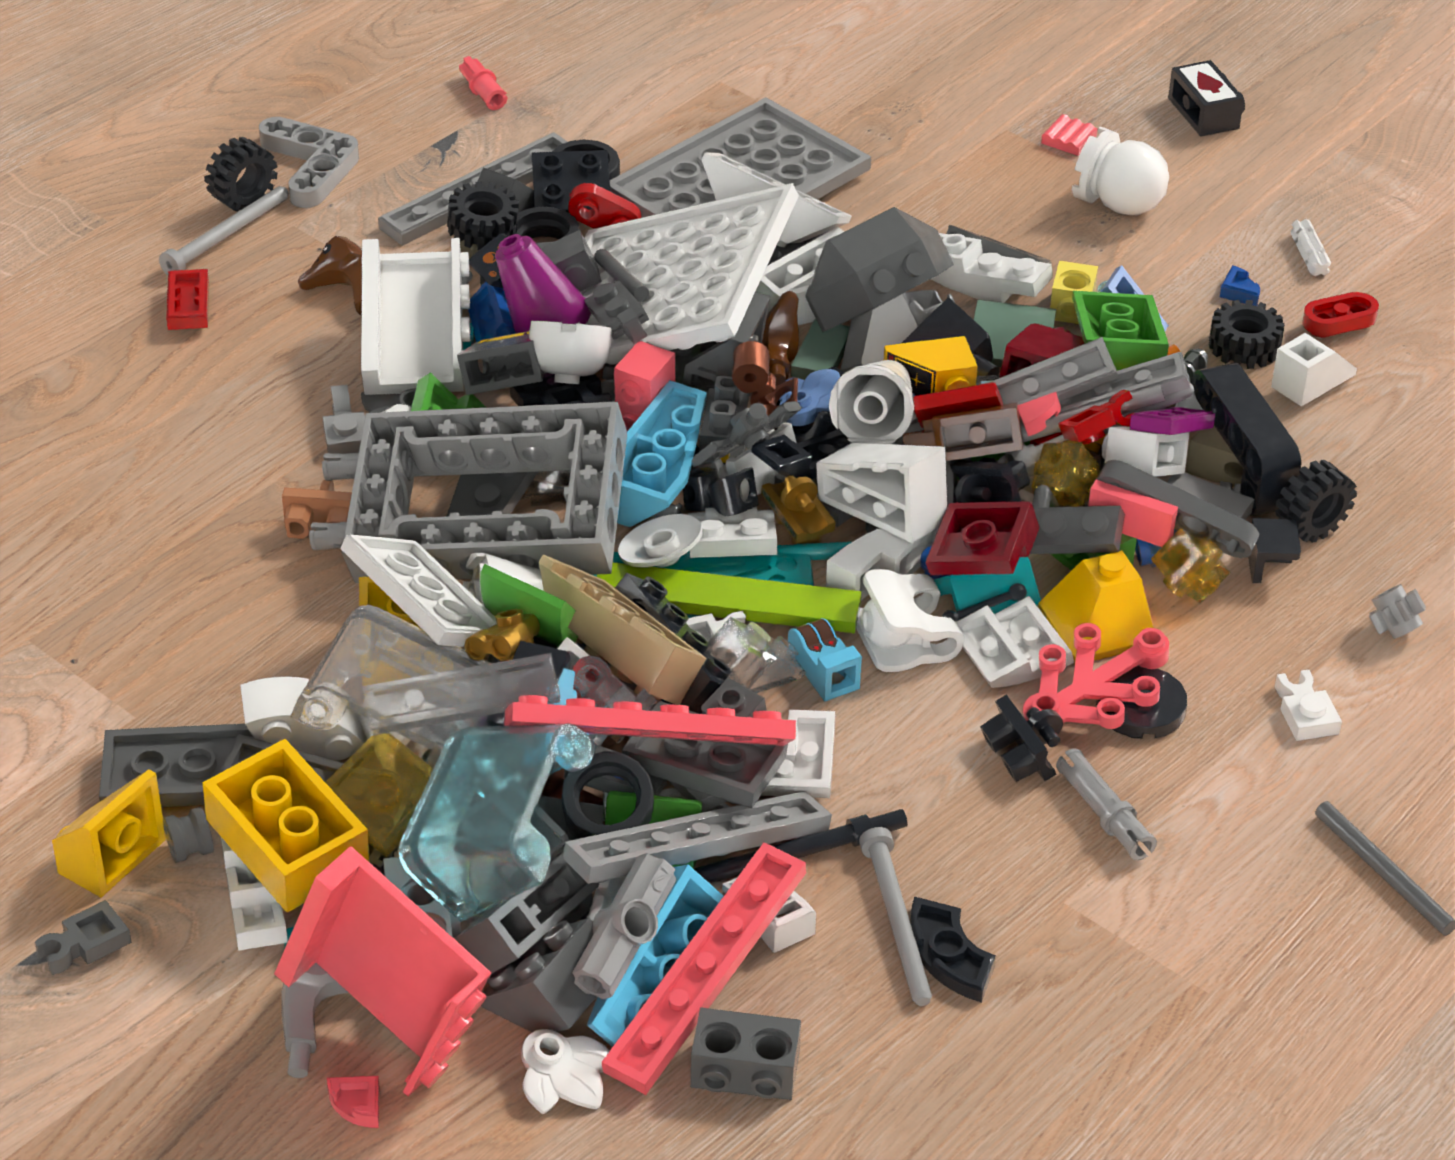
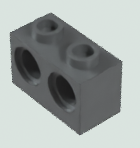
(745, 1053)

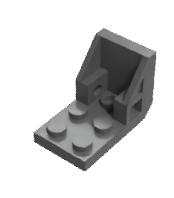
(705, 361)

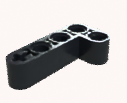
(1251, 432)

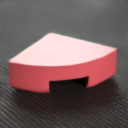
(1037, 411)
(356, 1099)

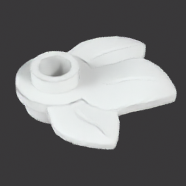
(566, 1075)

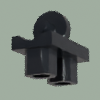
(989, 480)
(1030, 735)

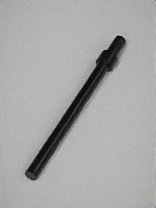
(809, 844)

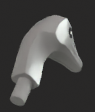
(298, 1014)

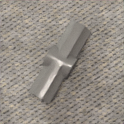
(624, 926)

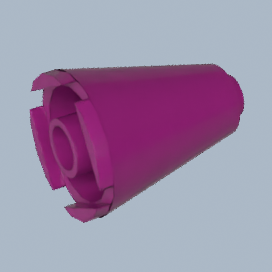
(536, 286)

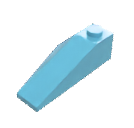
(678, 922)

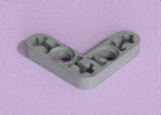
(289, 138)

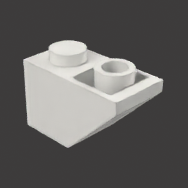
(1308, 369)

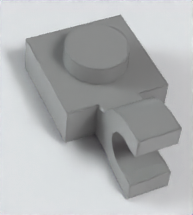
(343, 428)

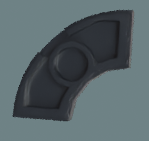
(947, 950)

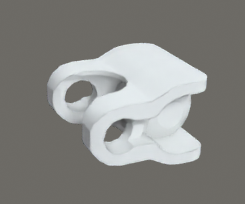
(900, 627)

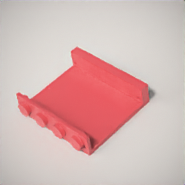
(388, 960)

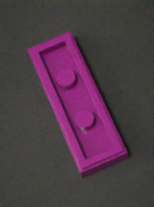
(1172, 420)

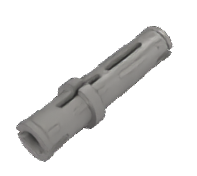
(1115, 816)

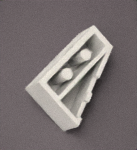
(887, 486)

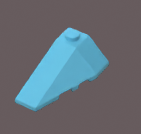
(660, 452)

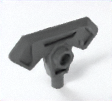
(749, 428)

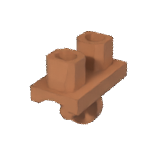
(308, 506)

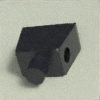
(951, 321)

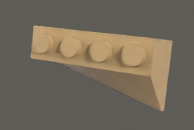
(623, 633)

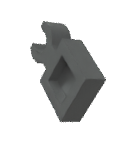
(85, 934)

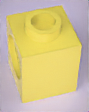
(1071, 278)

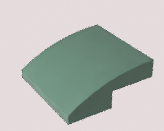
(1007, 320)

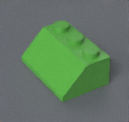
(1126, 323)

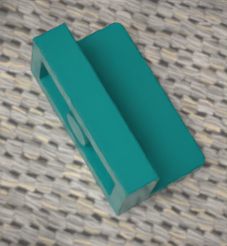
(975, 588)

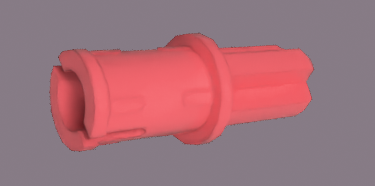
(483, 83)

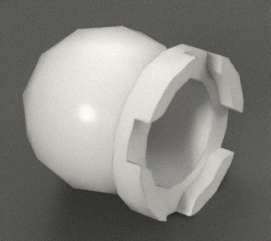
(1124, 175)

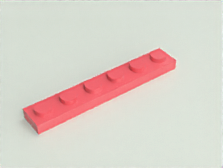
(670, 722)
(703, 968)

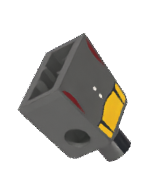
(506, 363)

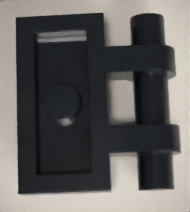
(554, 393)

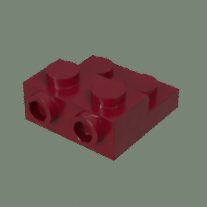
(983, 538)

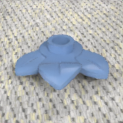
(812, 395)

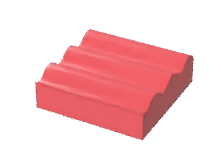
(1068, 134)

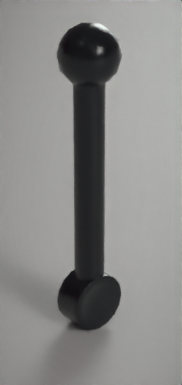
(1015, 593)

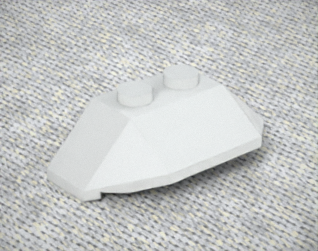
(808, 216)

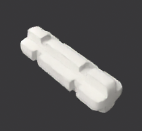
(1310, 247)

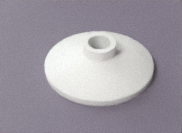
(660, 541)

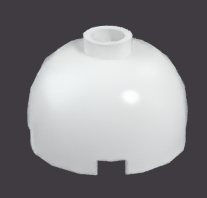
(570, 349)

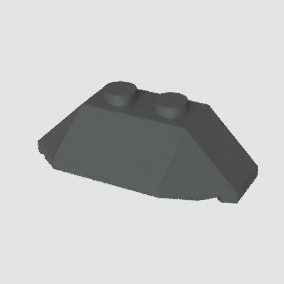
(874, 266)

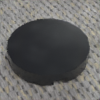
(1157, 719)

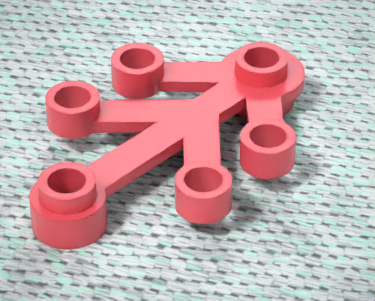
(1148, 651)

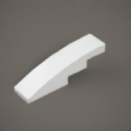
(255, 912)

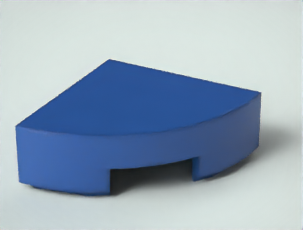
(1239, 286)

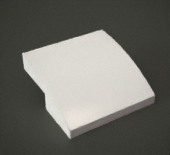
(1009, 642)

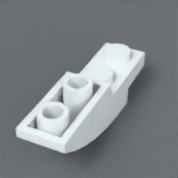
(990, 274)

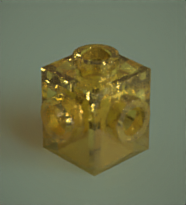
(1067, 471)
(1191, 565)

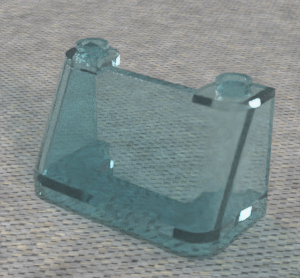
(472, 823)

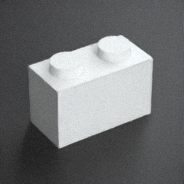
(1147, 451)

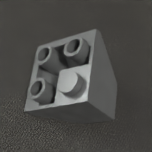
(539, 985)

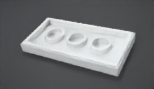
(420, 587)

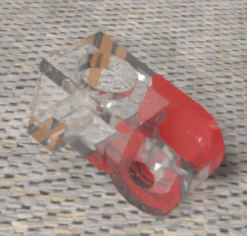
(595, 682)

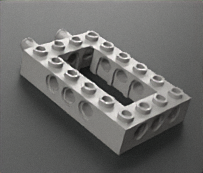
(484, 441)

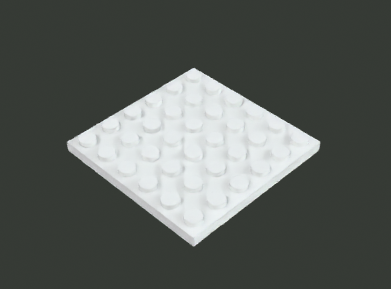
(696, 265)

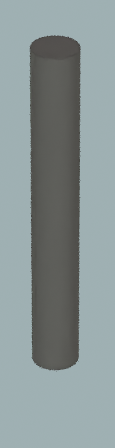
(619, 272)

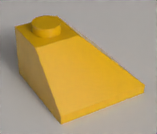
(1102, 593)
(112, 836)

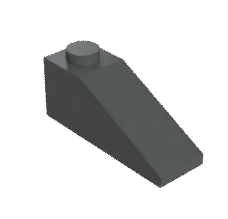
(519, 922)

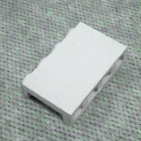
(412, 317)

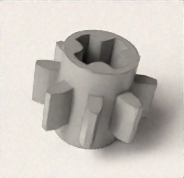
(1397, 611)

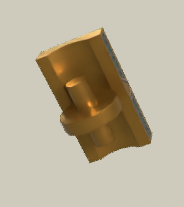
(799, 509)

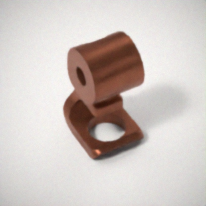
(753, 377)

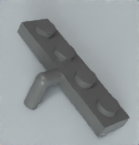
(1075, 528)

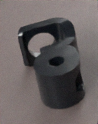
(722, 494)

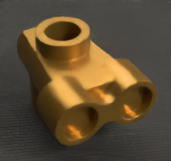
(504, 637)

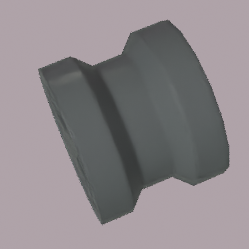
(188, 835)

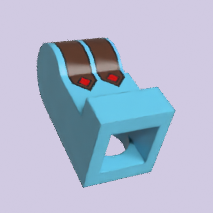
(825, 654)

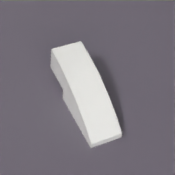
(874, 552)

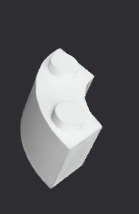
(268, 713)

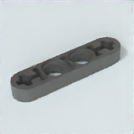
(1194, 515)

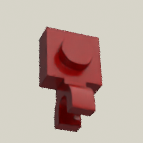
(1090, 424)

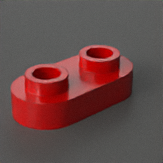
(606, 206)
(1340, 314)

